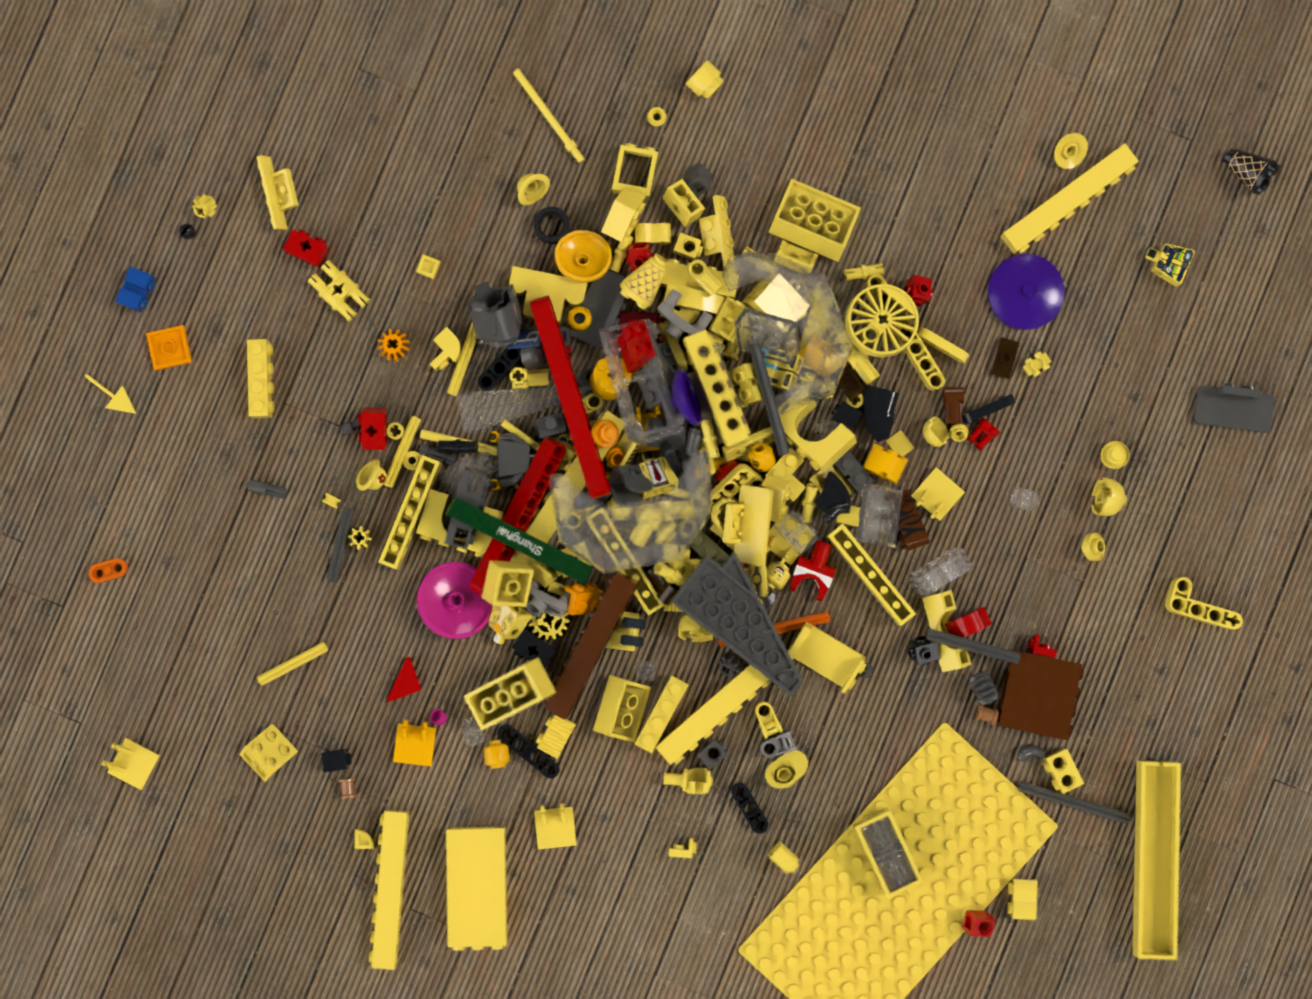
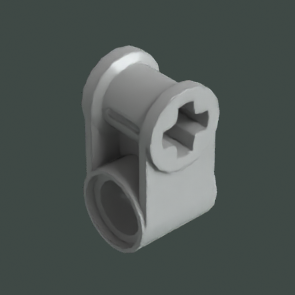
(780, 744)

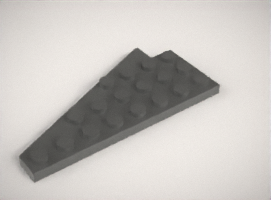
(732, 612)

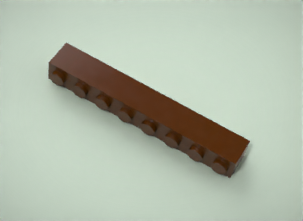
(592, 644)

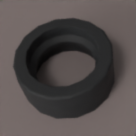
(551, 211)

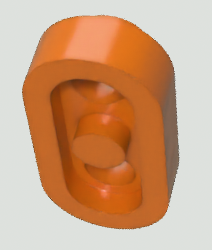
(109, 570)

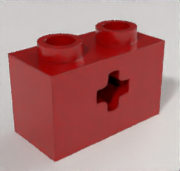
(296, 242)
(378, 419)

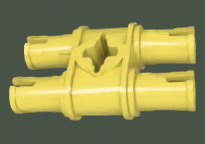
(334, 299)

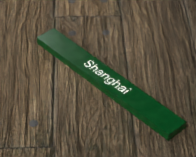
(518, 540)

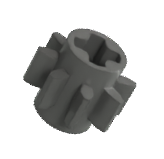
(730, 664)

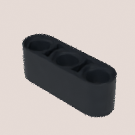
(498, 377)

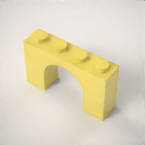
(821, 453)
(432, 524)

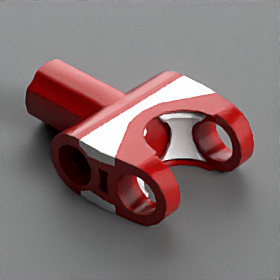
(815, 569)

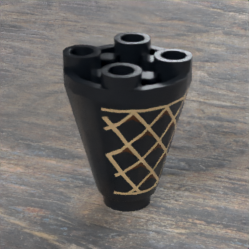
(1251, 169)

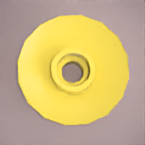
(1070, 150)

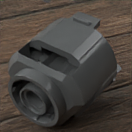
(495, 314)

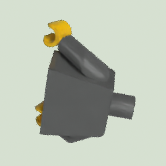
(512, 459)

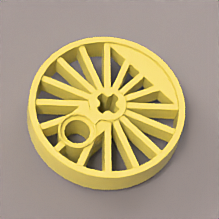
(890, 323)

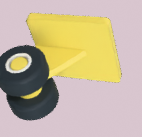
(627, 633)

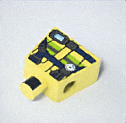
(1170, 262)

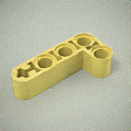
(1203, 608)

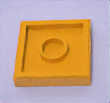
(169, 347)

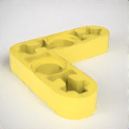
(746, 479)

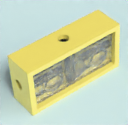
(887, 853)

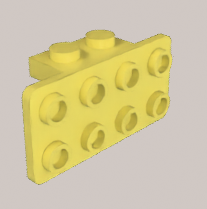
(749, 524)

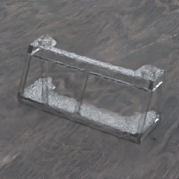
(633, 428)

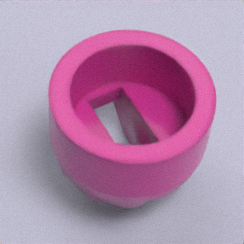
(438, 717)

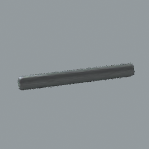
(973, 646)

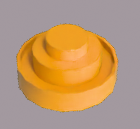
(605, 433)

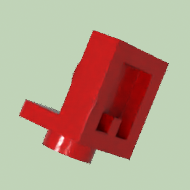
(1043, 650)

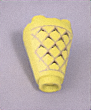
(645, 281)

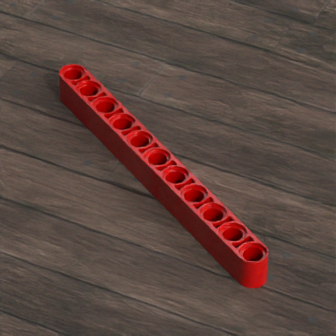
(570, 397)

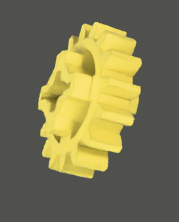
(552, 631)

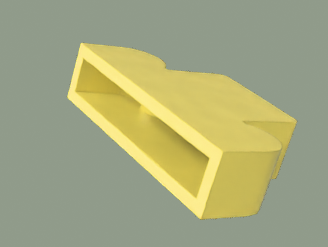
(540, 284)

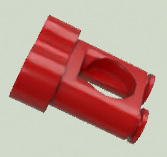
(988, 429)

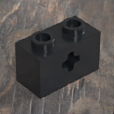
(528, 639)

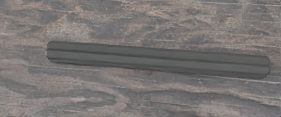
(769, 399)
(1074, 802)

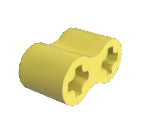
(653, 233)

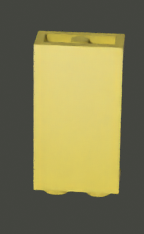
(827, 656)

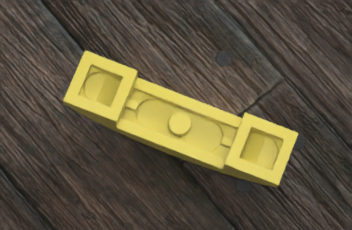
(697, 299)

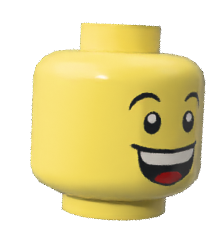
(777, 576)

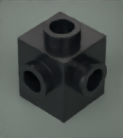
(923, 650)

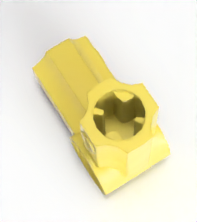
(524, 378)

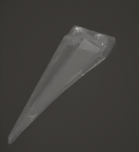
(490, 408)

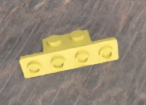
(278, 191)
(716, 231)

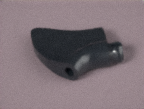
(833, 499)

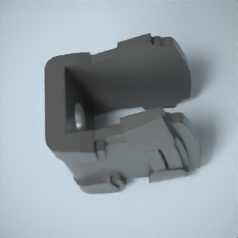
(627, 486)

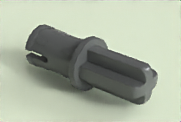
(266, 488)

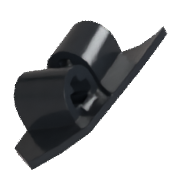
(879, 411)

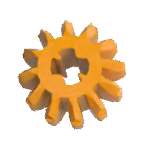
(400, 345)

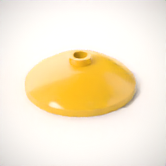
(585, 247)

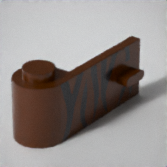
(910, 524)

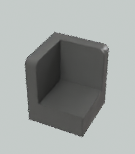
(698, 179)

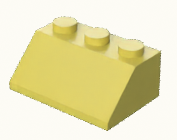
(622, 708)

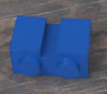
(136, 289)

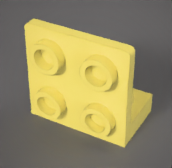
(268, 752)

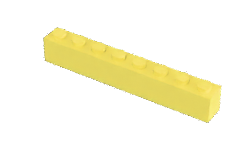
(1068, 199)
(712, 713)
(390, 889)

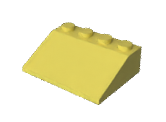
(814, 220)

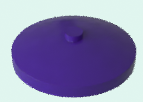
(1025, 292)

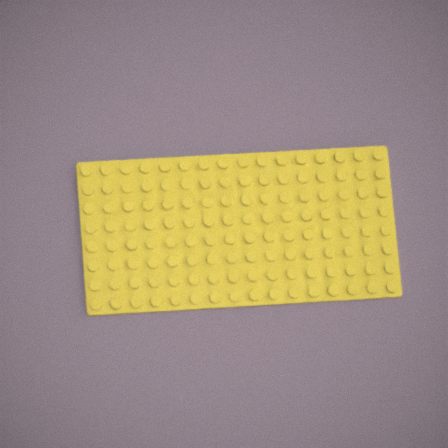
(967, 840)

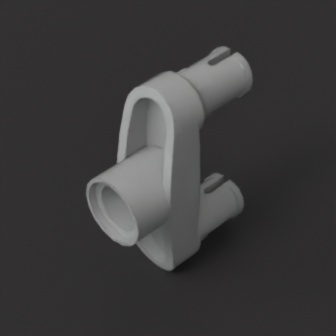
(677, 324)
(542, 602)

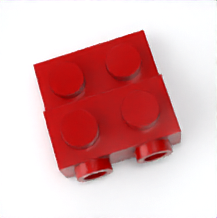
(636, 345)

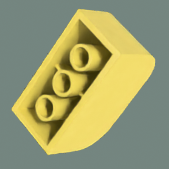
(510, 694)

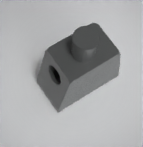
(550, 426)

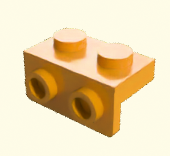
(583, 598)

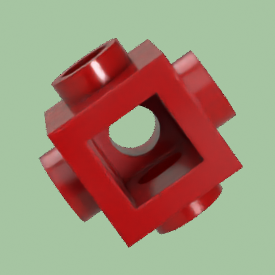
(638, 255)
(919, 289)

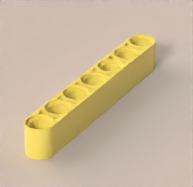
(915, 359)

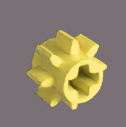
(204, 206)
(362, 542)

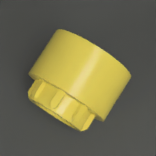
(705, 80)

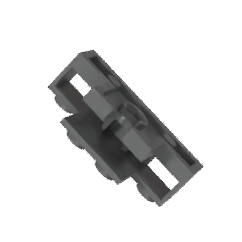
(472, 498)

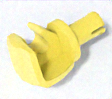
(691, 781)

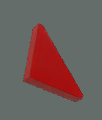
(406, 682)

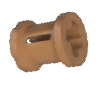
(987, 714)
(347, 788)

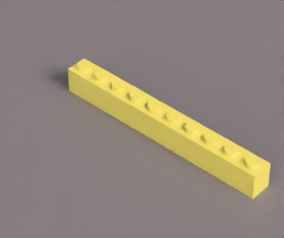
(544, 523)

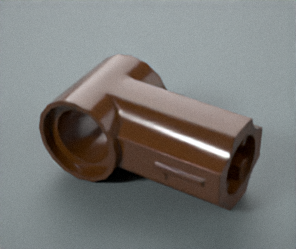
(953, 399)

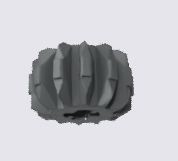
(983, 688)

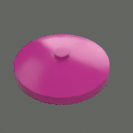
(449, 604)

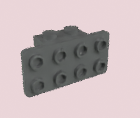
(604, 305)
(649, 386)
(1234, 408)

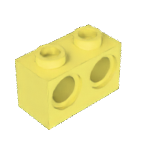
(1067, 768)

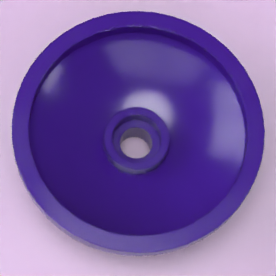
(685, 398)

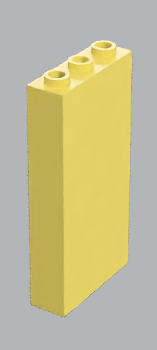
(476, 887)

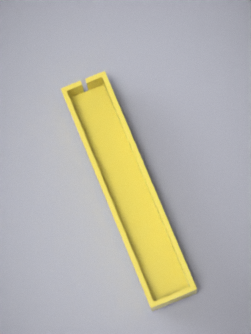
(1156, 859)

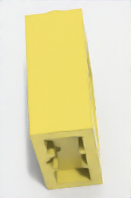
(646, 152)

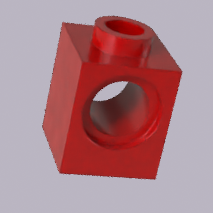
(978, 923)

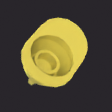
(786, 769)

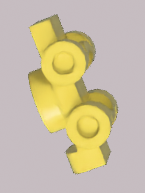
(1035, 365)

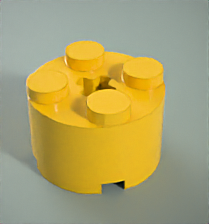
(601, 380)
(885, 463)

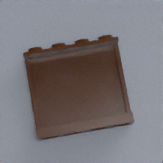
(1040, 695)

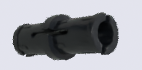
(458, 446)

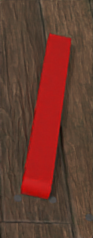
(522, 505)

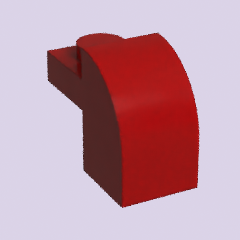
(969, 623)

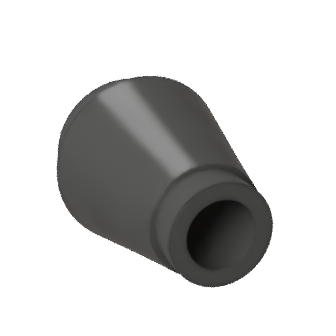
(693, 440)

